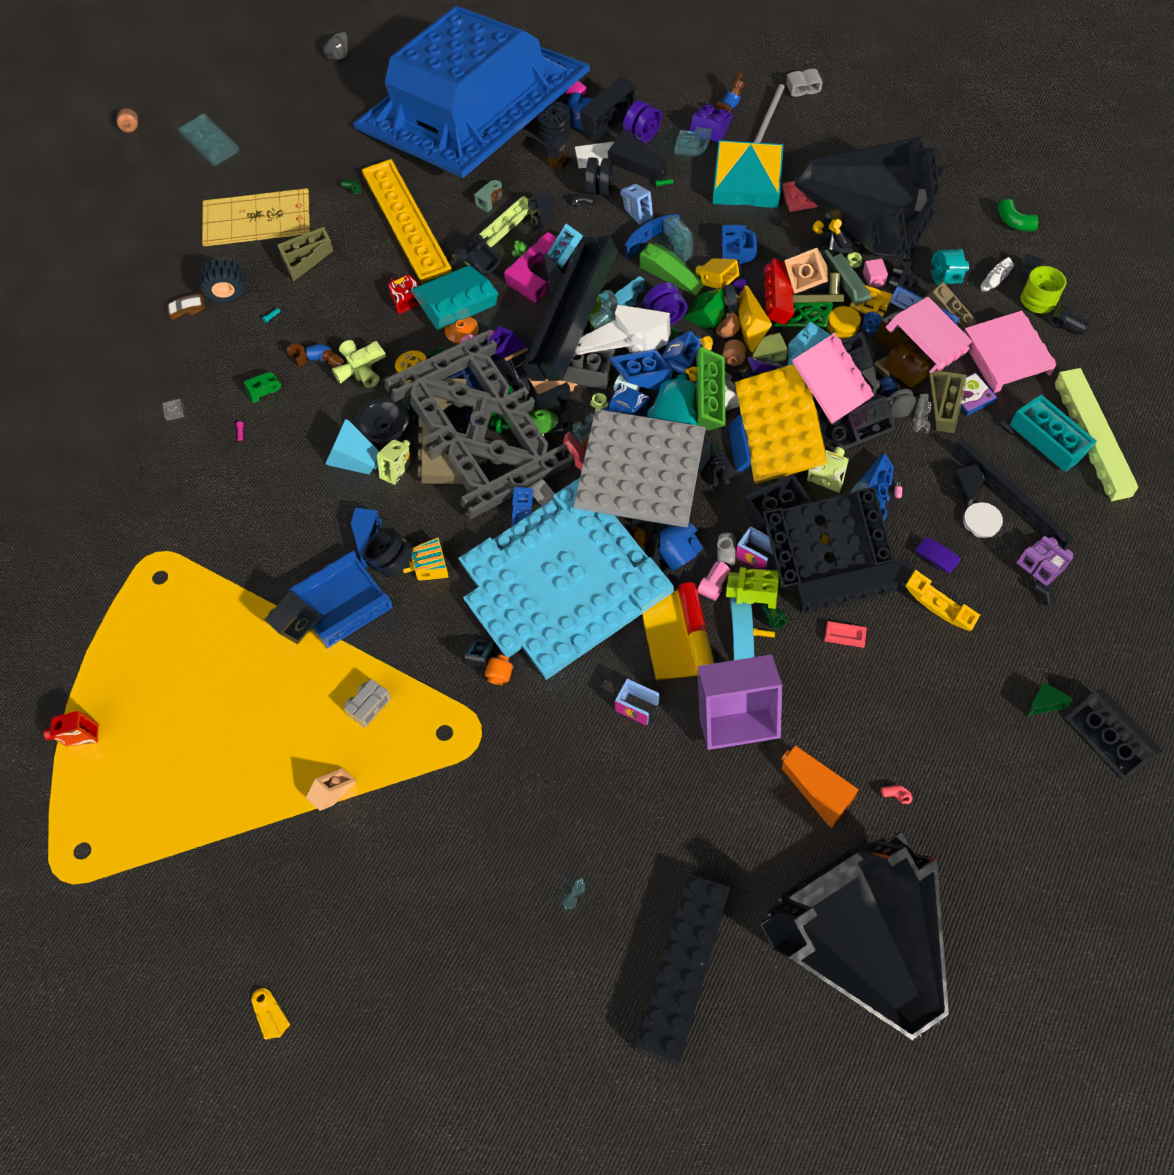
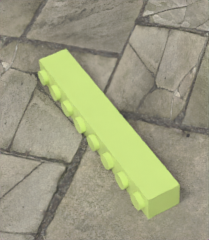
(1105, 454)

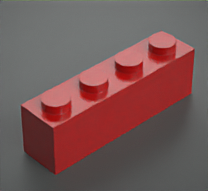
(778, 292)

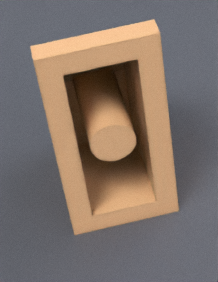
(330, 788)

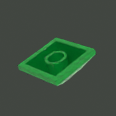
(707, 309)

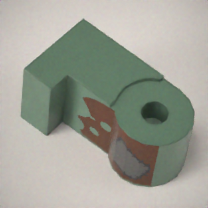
(488, 195)

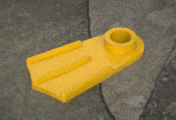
(269, 1015)

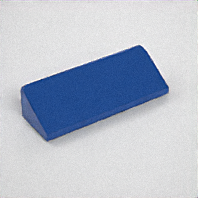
(739, 445)

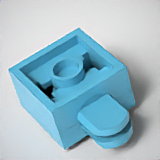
(806, 339)

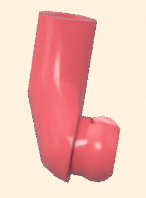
(898, 792)

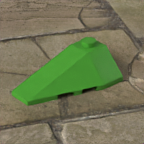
(670, 268)

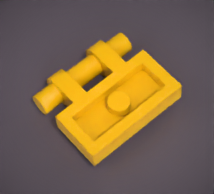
(879, 300)

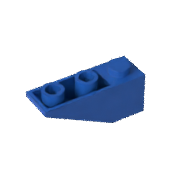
(365, 526)

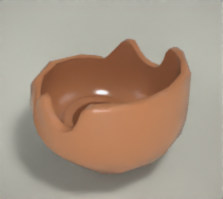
(729, 326)

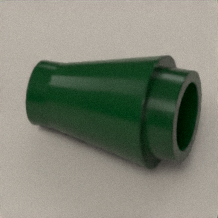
(775, 617)

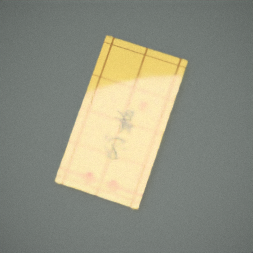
(255, 217)

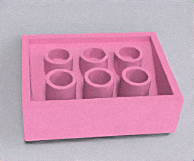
(833, 378)

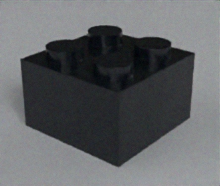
(293, 617)

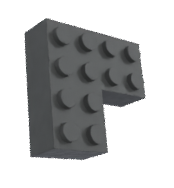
(591, 368)

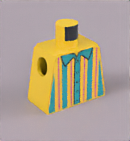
(428, 561)

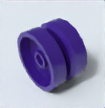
(642, 121)
(666, 299)

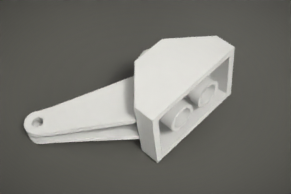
(632, 328)

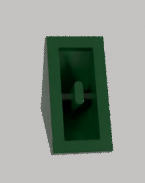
(1048, 700)

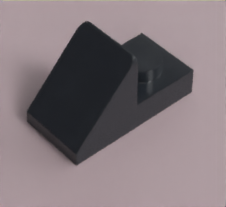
(551, 398)
(479, 652)

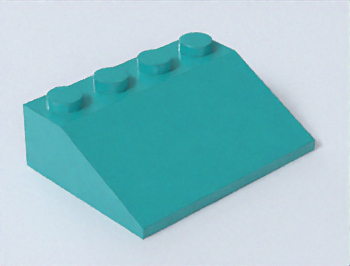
(455, 296)

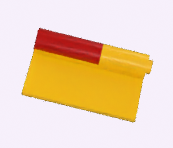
(677, 634)

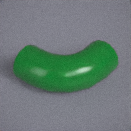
(1015, 219)

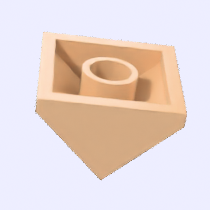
(807, 270)

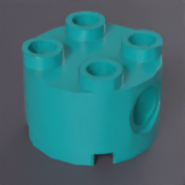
(949, 266)

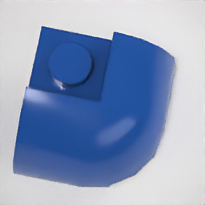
(575, 103)
(738, 243)
(679, 545)

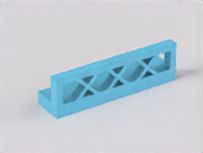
(566, 251)

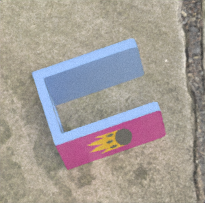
(750, 556)
(639, 691)

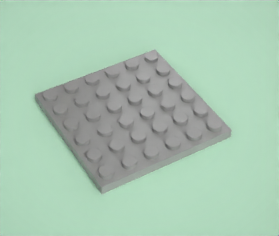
(640, 468)

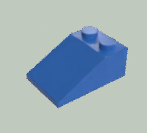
(643, 368)

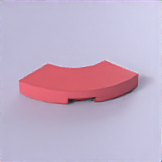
(575, 448)

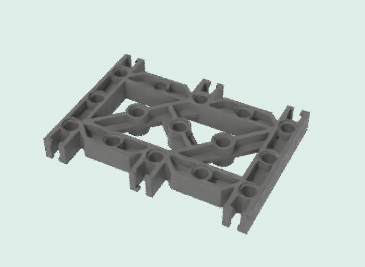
(428, 384)

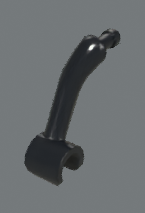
(564, 424)

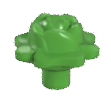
(520, 248)

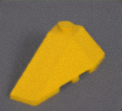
(752, 319)

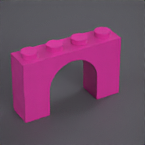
(519, 274)

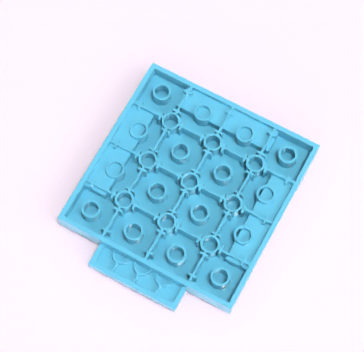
(561, 582)

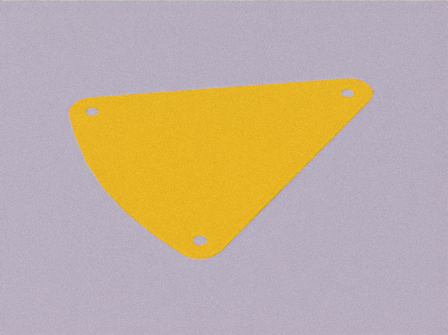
(222, 724)

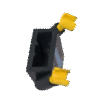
(835, 241)

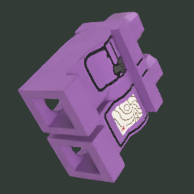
(1046, 558)

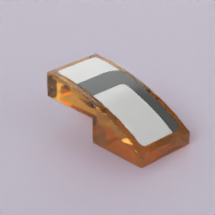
(188, 304)

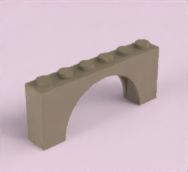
(439, 469)

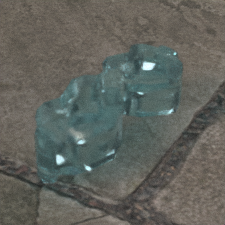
(577, 890)

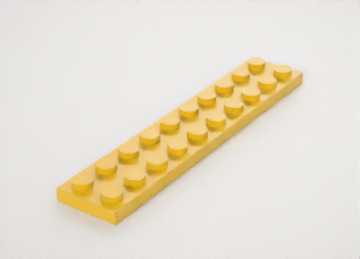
(406, 221)

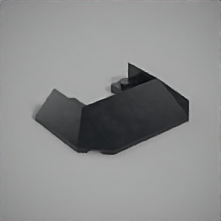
(863, 422)

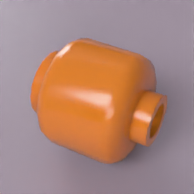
(498, 670)

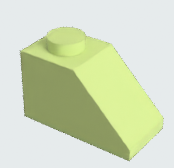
(771, 348)

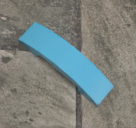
(742, 630)

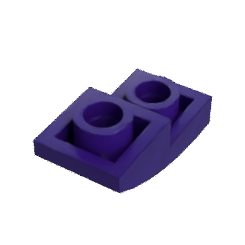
(938, 554)

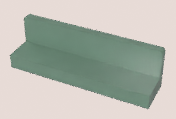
(848, 278)

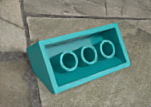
(1052, 433)

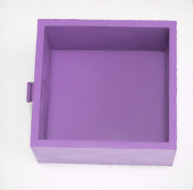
(740, 701)

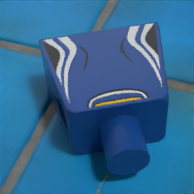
(628, 401)

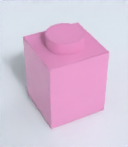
(875, 273)

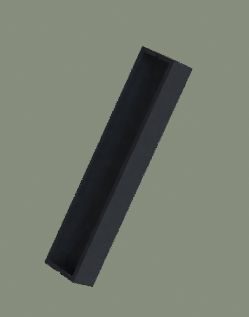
(570, 309)

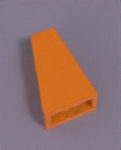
(820, 786)

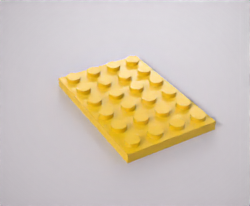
(780, 424)

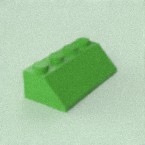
(710, 389)

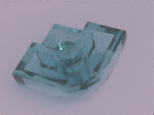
(692, 143)
(680, 237)

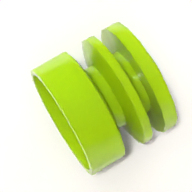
(1043, 289)

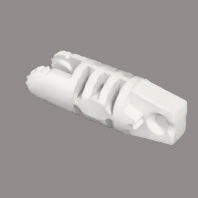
(997, 275)

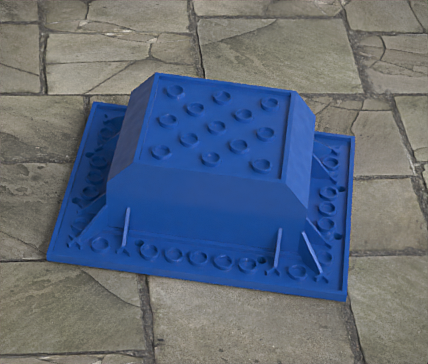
(471, 84)

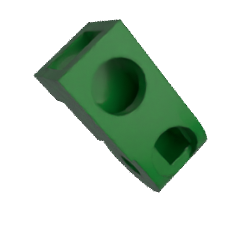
(261, 386)

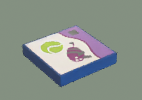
(976, 395)

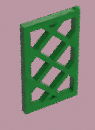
(815, 305)

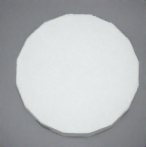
(982, 520)

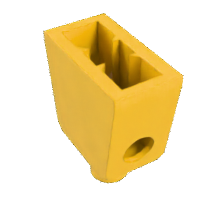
(718, 272)

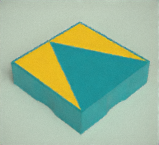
(748, 174)

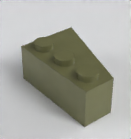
(305, 251)
(947, 397)

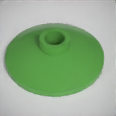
(544, 419)

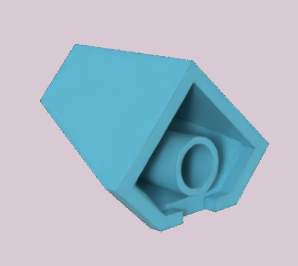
(353, 451)

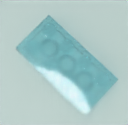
(208, 139)

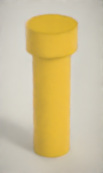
(763, 633)

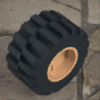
(222, 280)

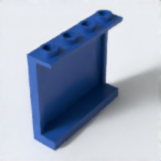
(344, 597)

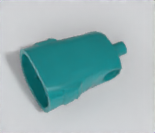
(675, 401)

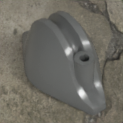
(336, 46)
(903, 402)

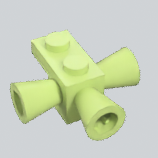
(359, 363)

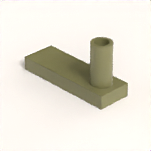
(833, 296)

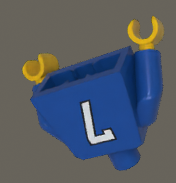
(682, 351)

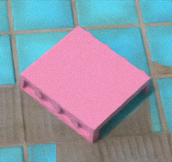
(932, 332)
(1008, 350)

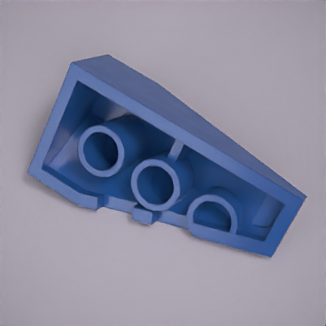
(881, 477)

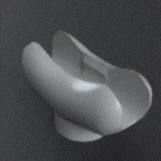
(726, 548)

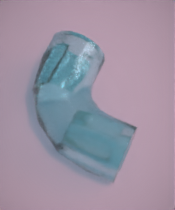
(607, 311)

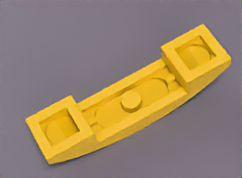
(940, 604)

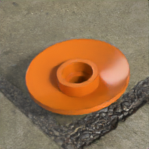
(461, 328)

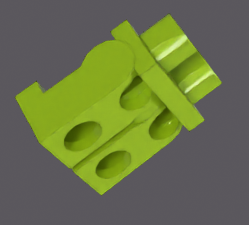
(753, 586)

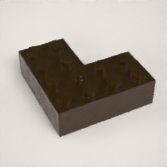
(906, 358)

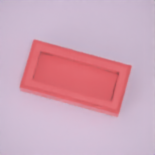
(845, 634)

